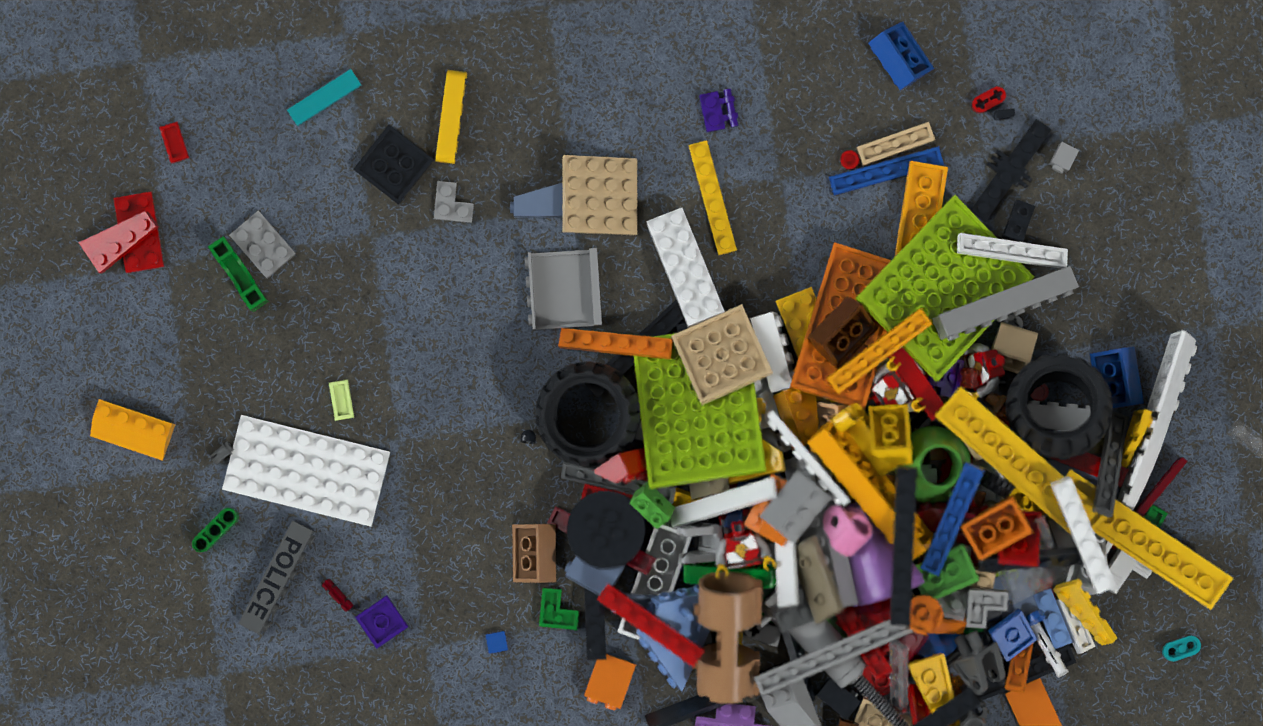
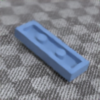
(1053, 621)

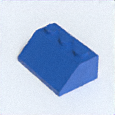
(901, 55)
(1121, 374)

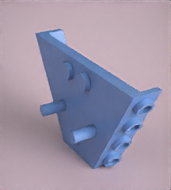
(678, 612)

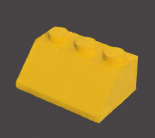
(890, 433)

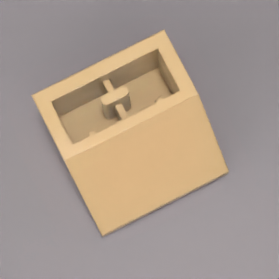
(1015, 346)

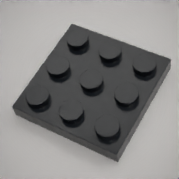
(393, 164)

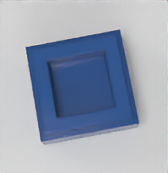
(496, 642)

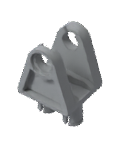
(709, 539)

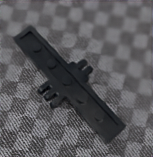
(1010, 170)

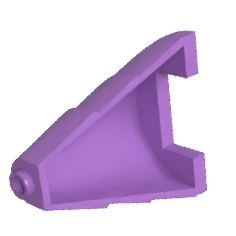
(873, 567)

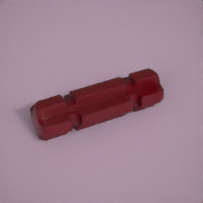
(337, 595)

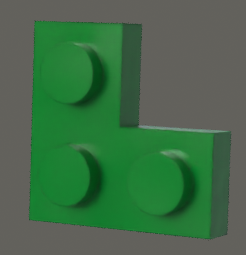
(552, 615)

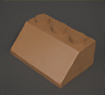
(534, 553)

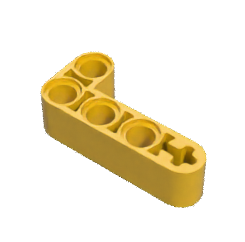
(858, 425)

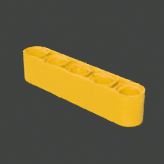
(450, 116)

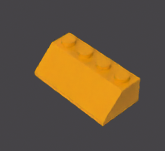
(131, 429)

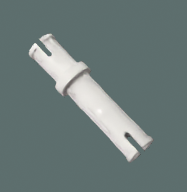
(1059, 668)

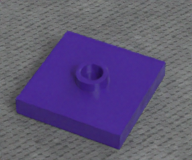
(381, 621)

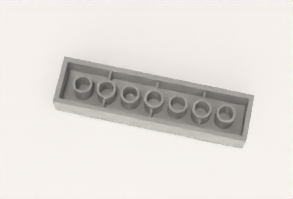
(836, 562)

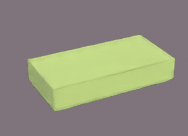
(341, 400)

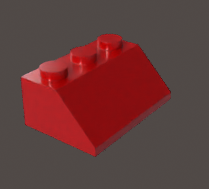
(624, 467)

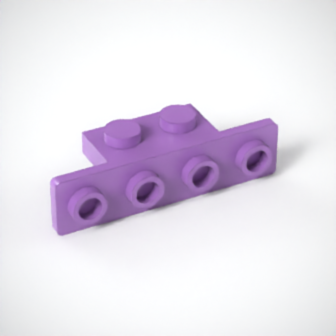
(730, 715)

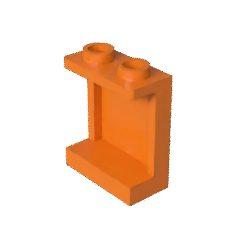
(610, 681)

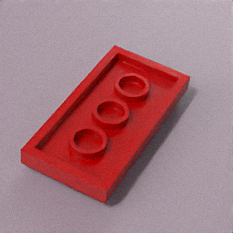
(148, 252)

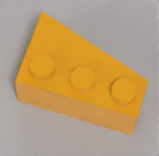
(798, 413)

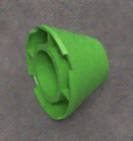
(926, 439)

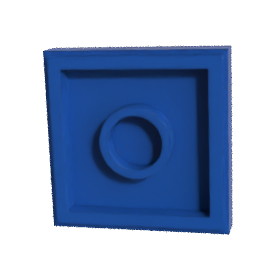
(1012, 635)

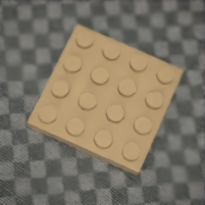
(599, 195)
(722, 354)

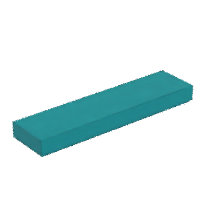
(324, 97)

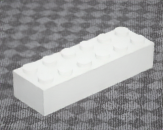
(685, 267)
(665, 546)

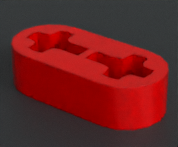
(991, 103)

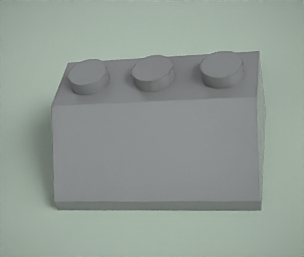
(795, 507)

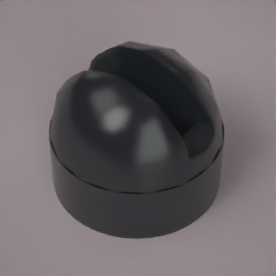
(528, 435)

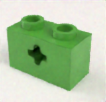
(652, 505)

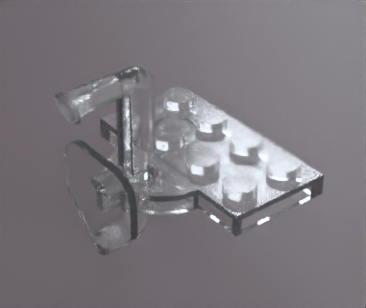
(1025, 583)

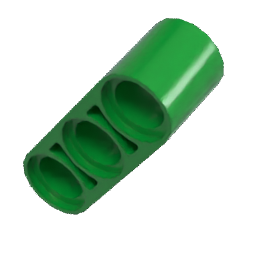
(207, 534)

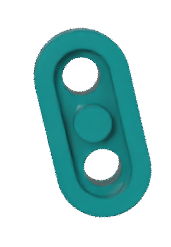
(1181, 649)

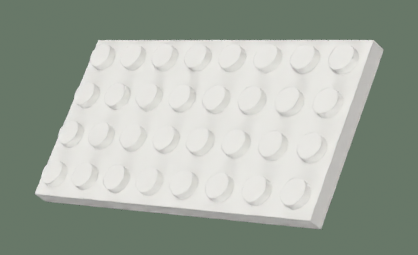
(306, 470)

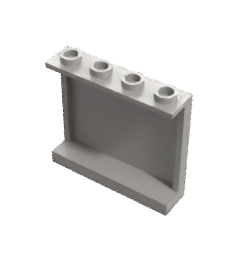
(563, 289)

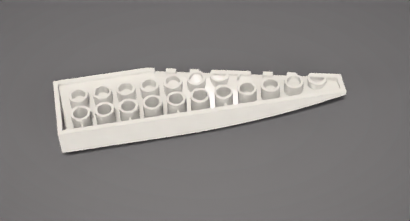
(1162, 404)

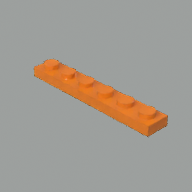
(616, 343)

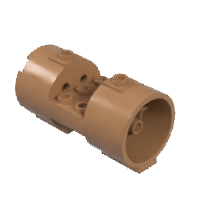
(728, 606)

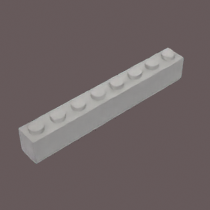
(1004, 303)

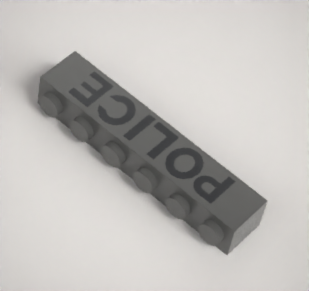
(277, 577)

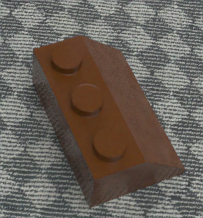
(843, 332)

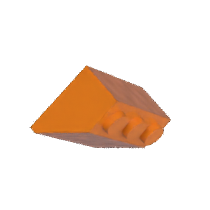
(759, 525)
(996, 527)

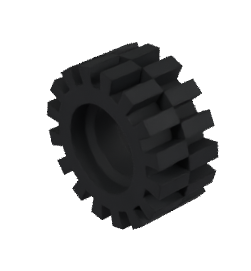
(996, 484)

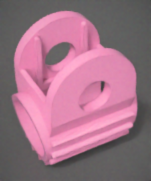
(846, 536)

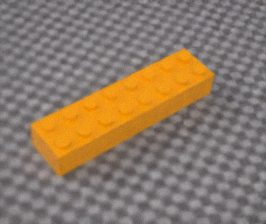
(864, 483)

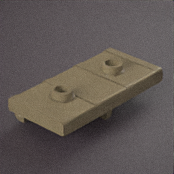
(817, 580)

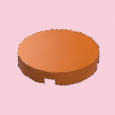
(925, 614)

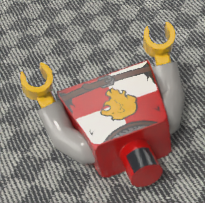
(989, 366)
(891, 389)
(741, 549)

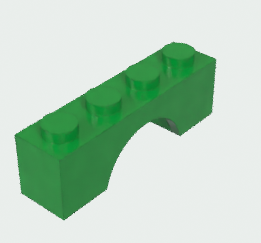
(238, 273)

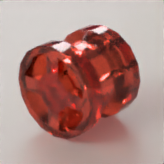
(969, 377)

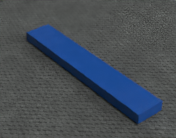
(882, 171)
(952, 518)

